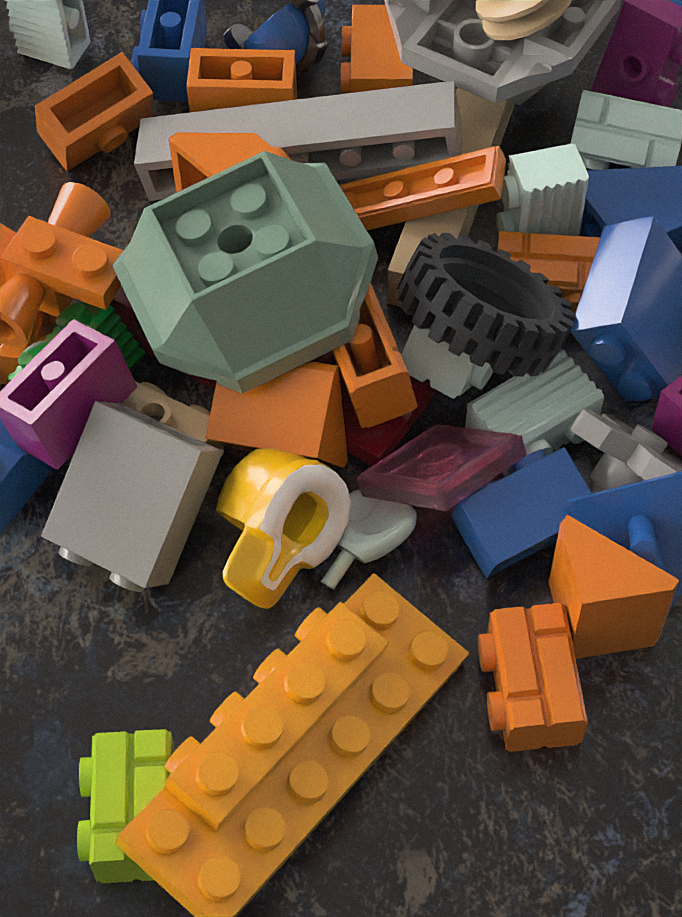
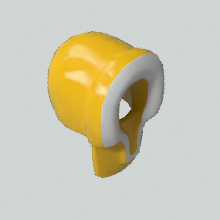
(288, 517)

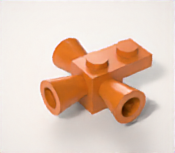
(55, 263)

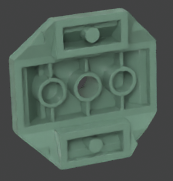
(249, 271)

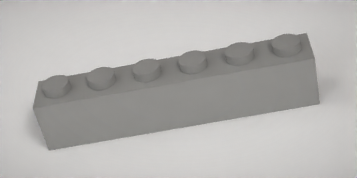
(349, 132)

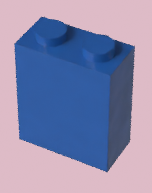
(633, 309)

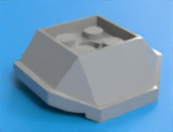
(451, 45)

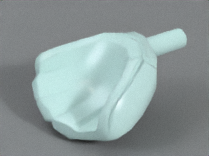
(371, 533)

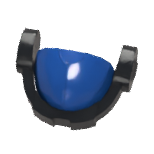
(293, 27)

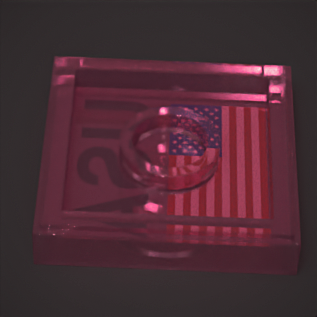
(441, 466)

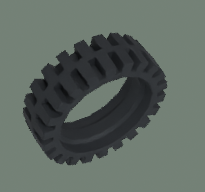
(485, 304)

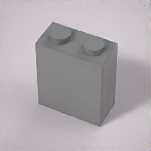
(130, 496)

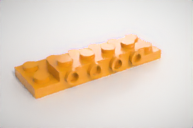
(289, 749)

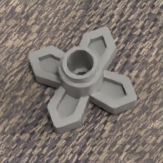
(629, 452)

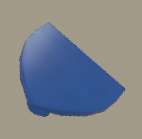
(640, 518)

